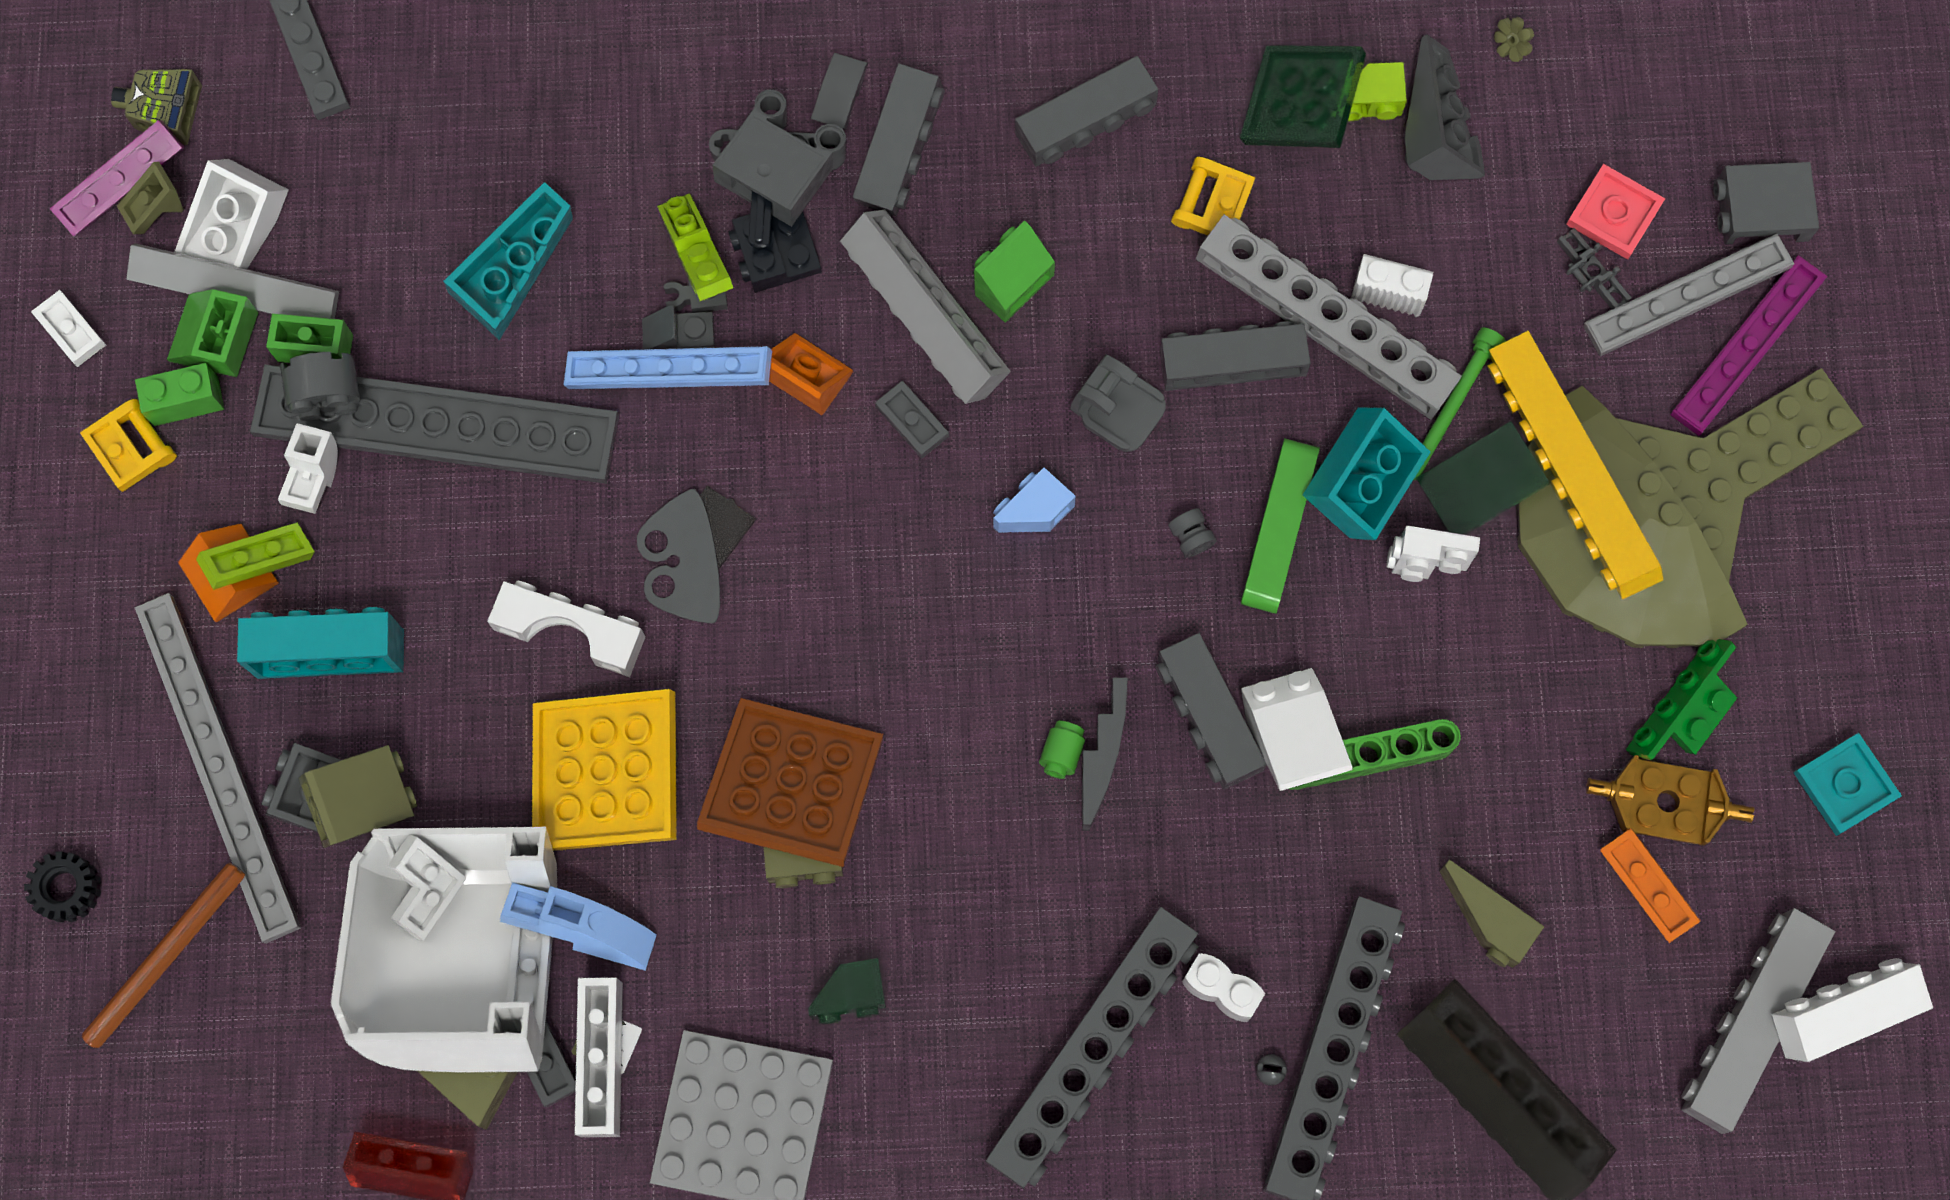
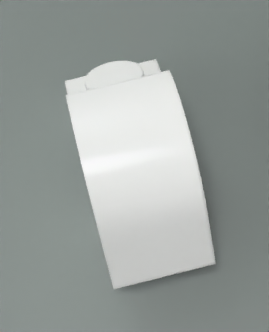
(312, 464)

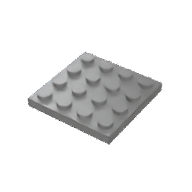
(741, 1120)

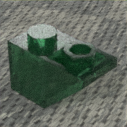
(851, 989)

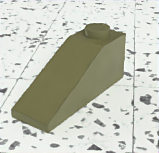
(1495, 921)

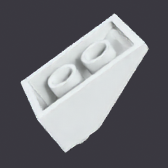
(230, 214)
(1295, 729)

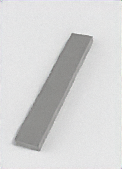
(263, 290)
(1688, 295)

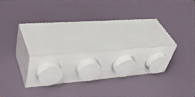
(1851, 1010)
(598, 1057)

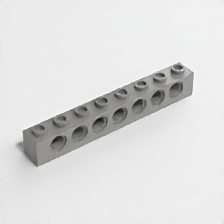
(1332, 334)

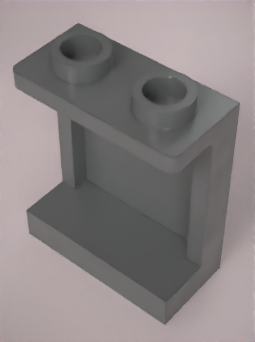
(1766, 201)

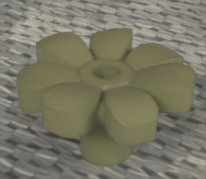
(1513, 39)

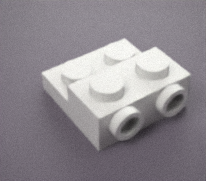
(1422, 549)

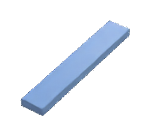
(668, 368)

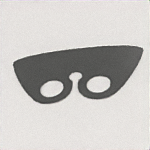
(697, 575)

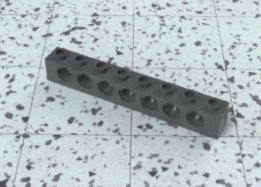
(1385, 925)
(1162, 931)

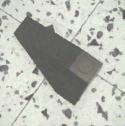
(1436, 123)

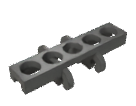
(1579, 270)

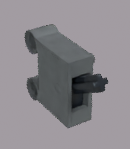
(775, 167)

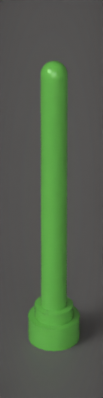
(1484, 340)

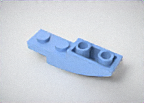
(579, 920)

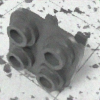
(1119, 405)

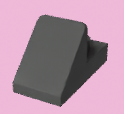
(678, 331)

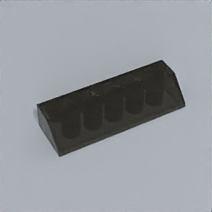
(1507, 1093)

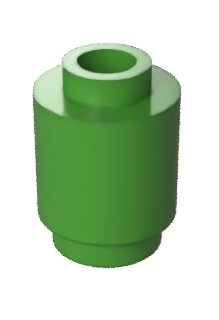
(1062, 749)

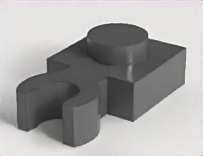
(688, 296)

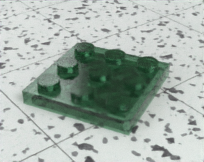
(1303, 96)

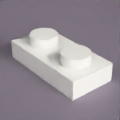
(68, 328)

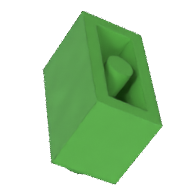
(302, 335)
(179, 394)

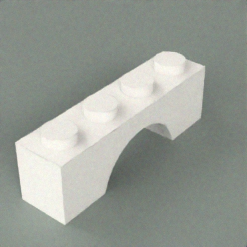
(524, 612)

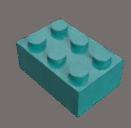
(1366, 473)

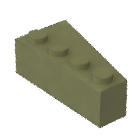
(473, 1093)

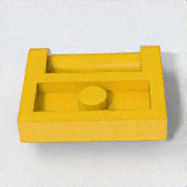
(1227, 196)
(117, 450)

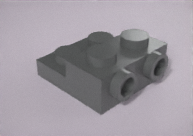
(286, 799)

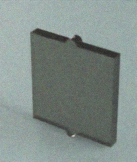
(726, 521)

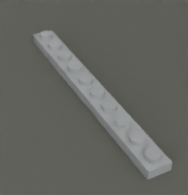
(217, 768)

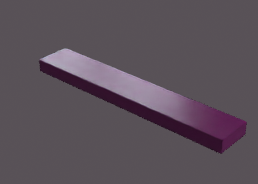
(1748, 346)

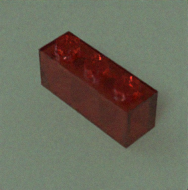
(407, 1168)

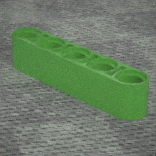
(1280, 526)
(1388, 755)

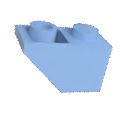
(1036, 507)

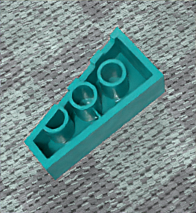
(507, 263)

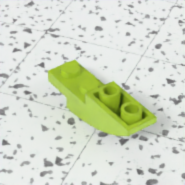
(695, 247)

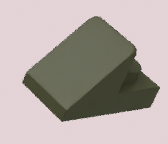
(148, 199)

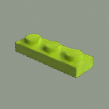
(255, 555)

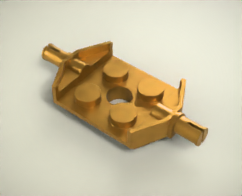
(1698, 794)

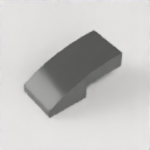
(839, 90)

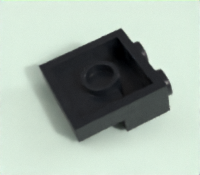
(784, 260)

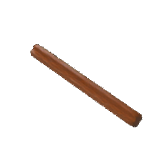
(163, 955)

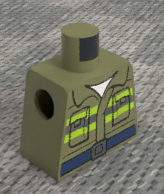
(161, 96)

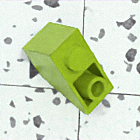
(1380, 92)

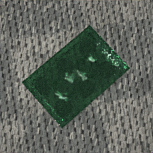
(1483, 480)

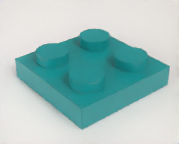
(1847, 784)

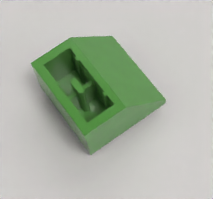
(1012, 271)
(214, 331)

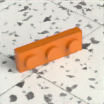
(1650, 885)

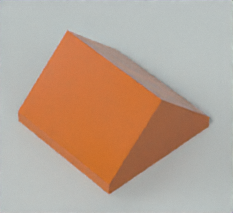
(807, 372)
(229, 598)

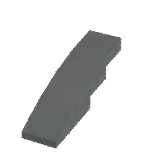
(1100, 763)

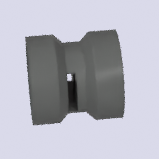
(1192, 533)

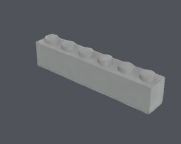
(924, 306)
(1749, 1032)

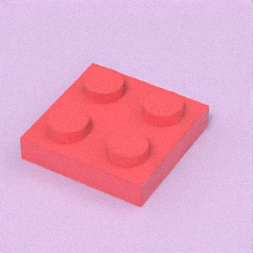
(1615, 211)

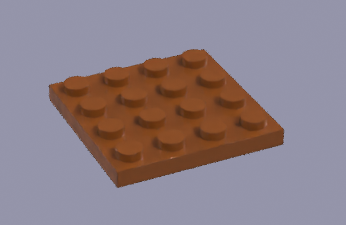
(790, 782)

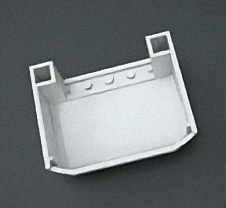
(474, 985)

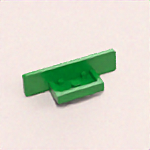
(1690, 707)

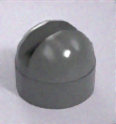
(1271, 1078)

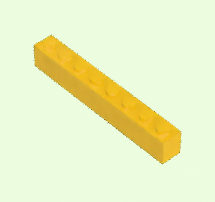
(1575, 465)

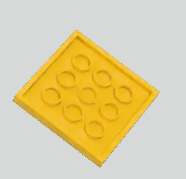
(605, 769)

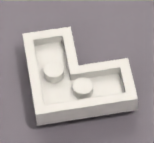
(432, 889)

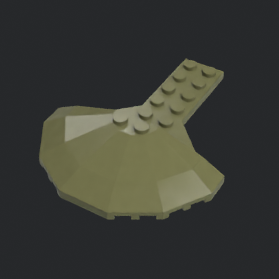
(1686, 503)

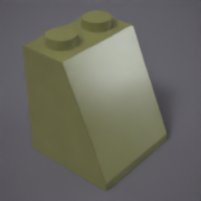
(357, 795)

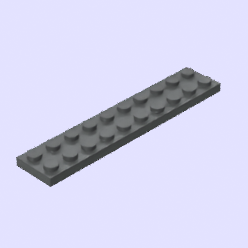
(456, 428)

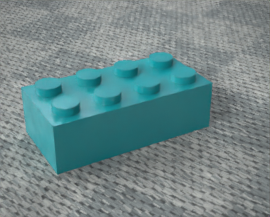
(320, 643)

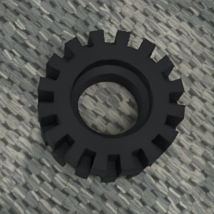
(45, 873)

